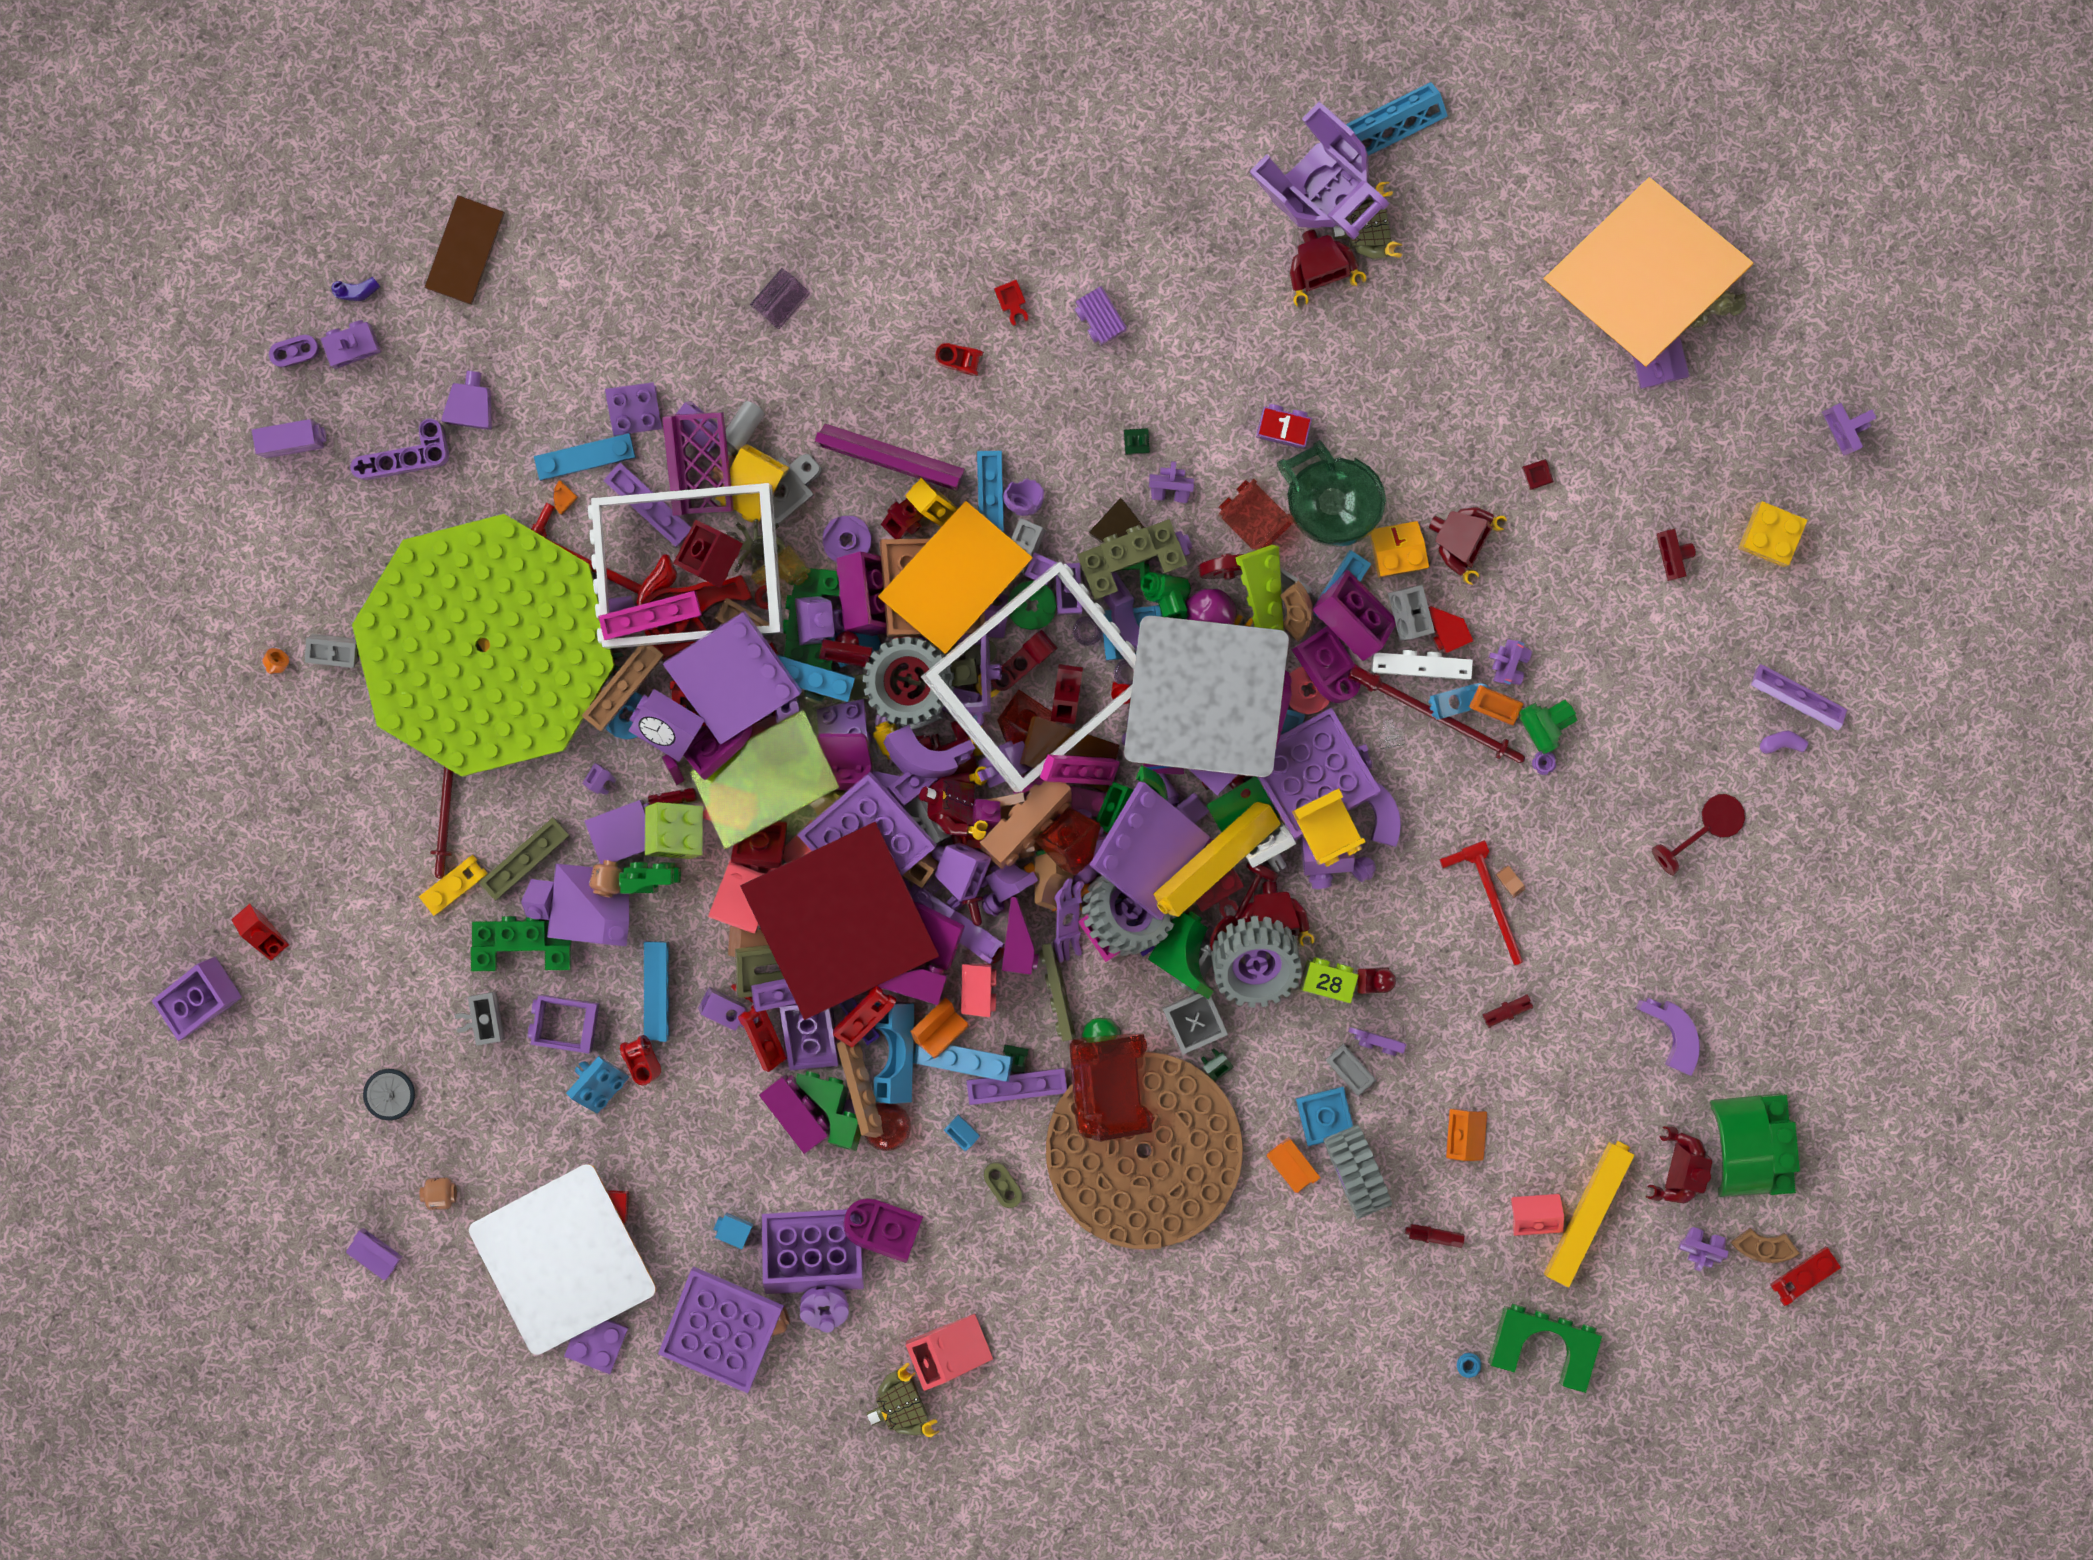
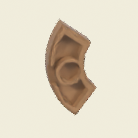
(1299, 610)
(1765, 1249)

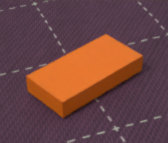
(1496, 705)

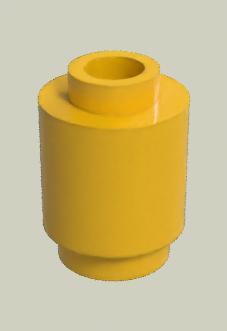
(880, 734)

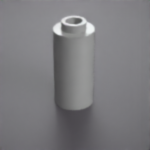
(743, 426)

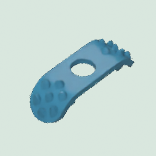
(1441, 704)

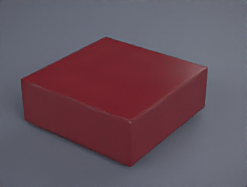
(1537, 474)

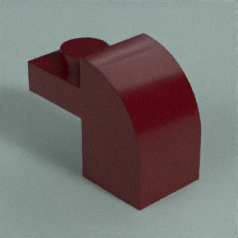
(1066, 694)

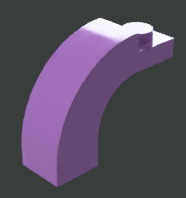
(924, 762)
(1387, 818)
(1684, 1034)

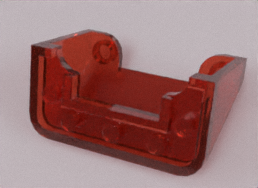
(1108, 1086)

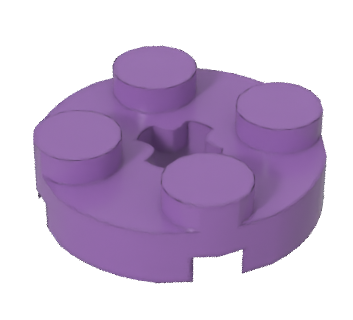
(843, 526)
(824, 1319)

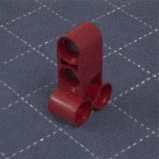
(1034, 651)

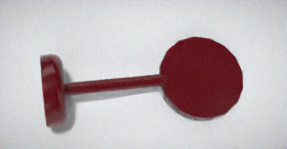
(1721, 817)
(1261, 872)

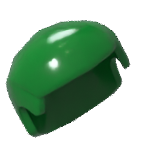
(1101, 1027)

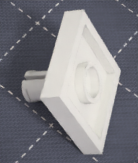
(1271, 847)

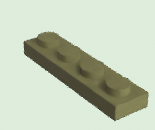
(524, 858)
(1059, 1002)

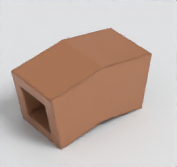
(1510, 881)

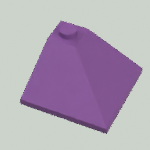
(581, 914)

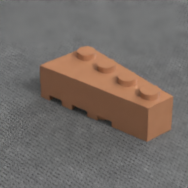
(1026, 822)

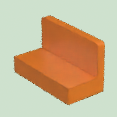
(939, 1029)
(1466, 1135)
(1292, 1165)

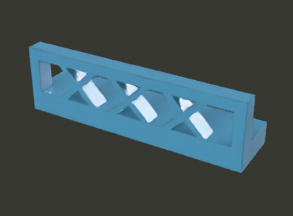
(1397, 112)
(656, 991)

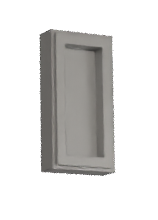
(1350, 1070)

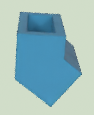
(962, 1132)

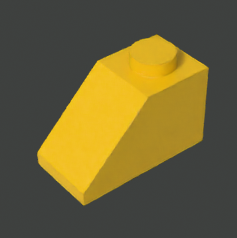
(931, 502)

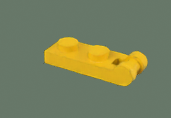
(452, 886)

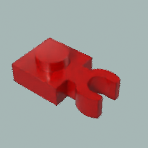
(1011, 299)

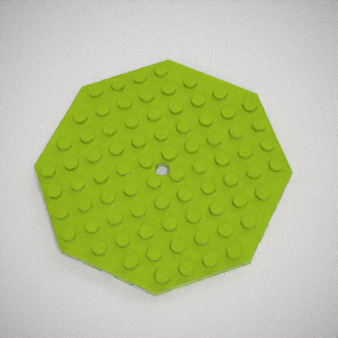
(424, 659)

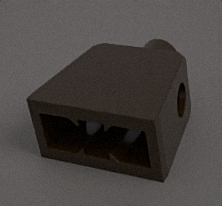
(1115, 521)

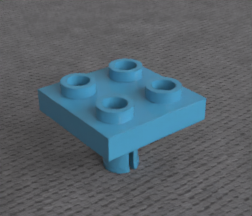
(596, 1084)

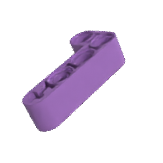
(400, 456)

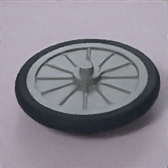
(389, 1094)

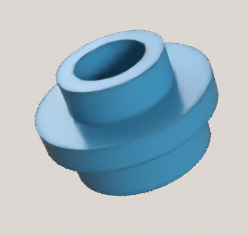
(1468, 1373)

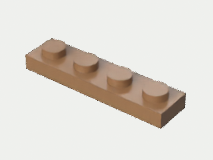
(622, 686)
(860, 1090)

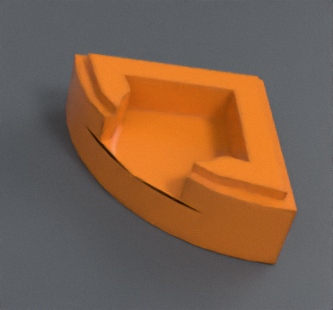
(563, 497)

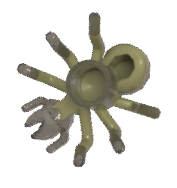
(754, 546)

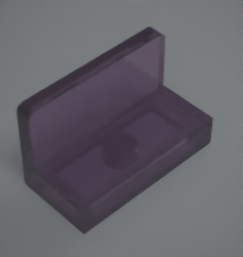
(780, 298)

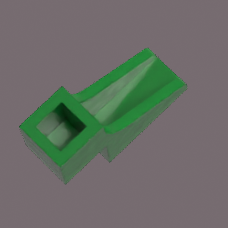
(831, 1097)

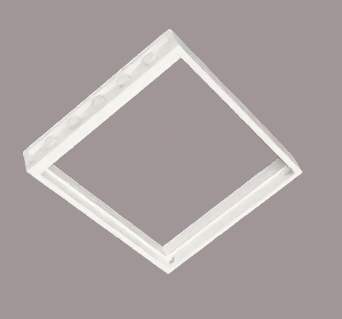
(770, 555)
(971, 726)

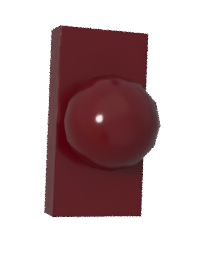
(845, 650)
(1375, 980)

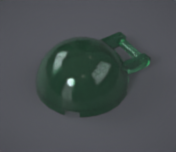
(1333, 498)

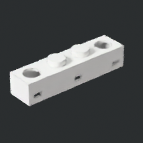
(1433, 665)

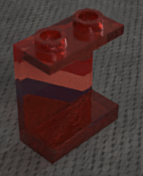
(1254, 516)

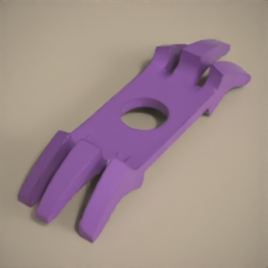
(1070, 931)

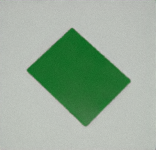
(1232, 805)

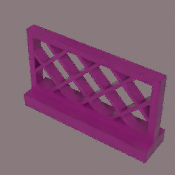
(677, 460)

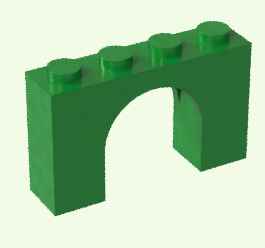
(1518, 1326)

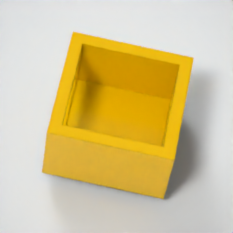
(1772, 534)

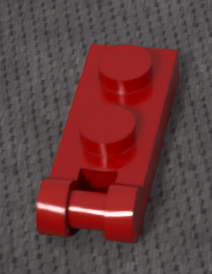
(864, 1017)
(763, 1038)
(1806, 1275)

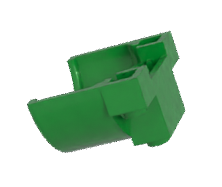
(1756, 1147)

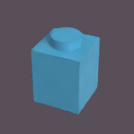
(733, 1230)

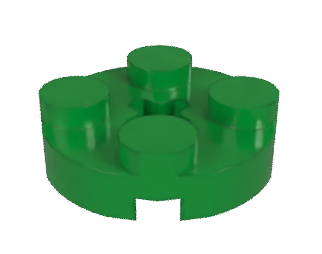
(1034, 620)

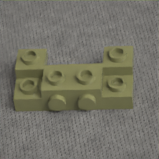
(1130, 550)

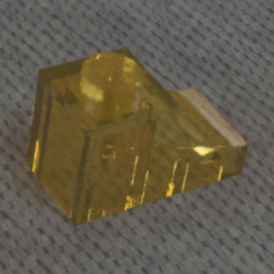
(790, 567)

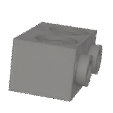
(1411, 612)

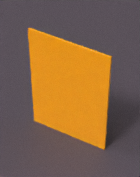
(955, 577)

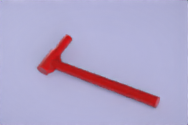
(611, 575)
(1476, 854)

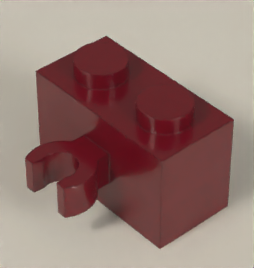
(1219, 893)

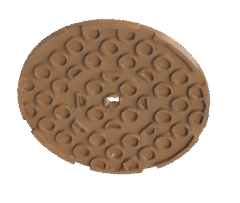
(1158, 1196)

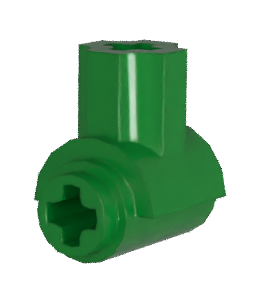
(1168, 592)
(1546, 724)

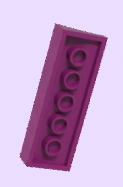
(889, 456)

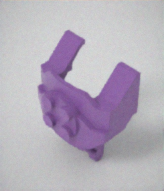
(1326, 181)

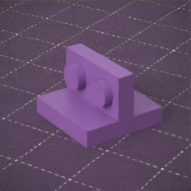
(1666, 367)
(1846, 430)

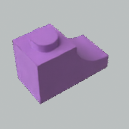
(1009, 881)

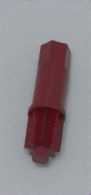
(1433, 1235)

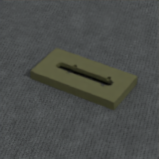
(746, 961)

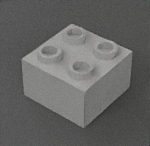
(1194, 1022)

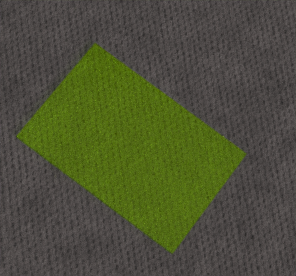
(766, 780)

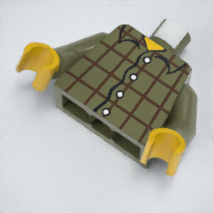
(1375, 237)
(901, 1405)

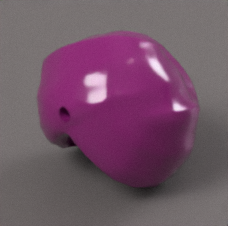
(1211, 606)

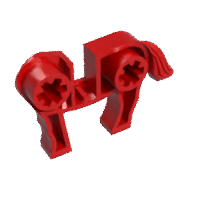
(658, 587)

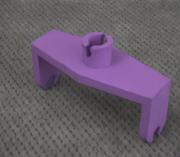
(988, 673)

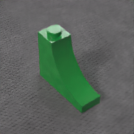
(1180, 952)

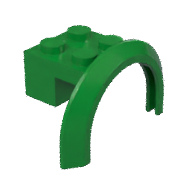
(1118, 796)

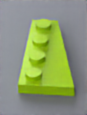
(1263, 584)

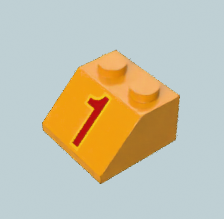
(1399, 549)

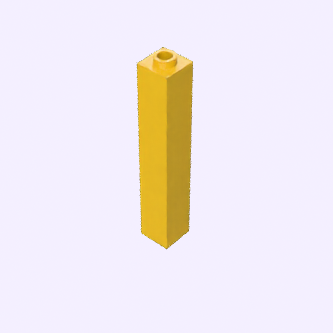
(1216, 859)
(1589, 1213)

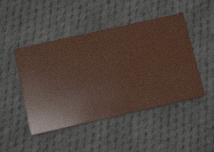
(464, 250)
(1047, 736)

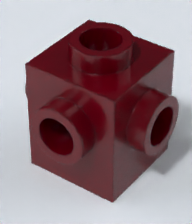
(902, 519)

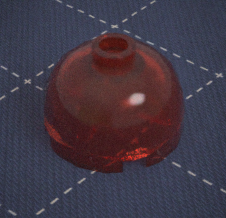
(895, 1126)

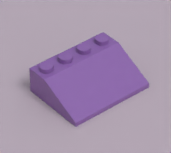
(809, 1252)

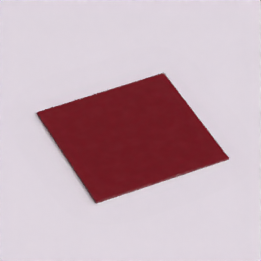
(839, 920)

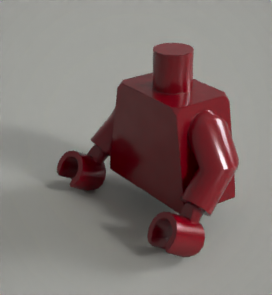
(1688, 1169)

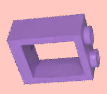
(589, 1026)

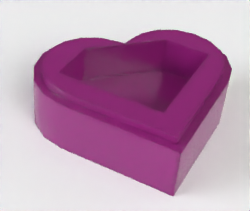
(673, 769)

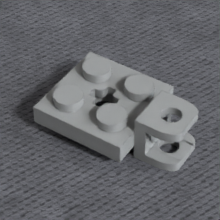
(796, 486)

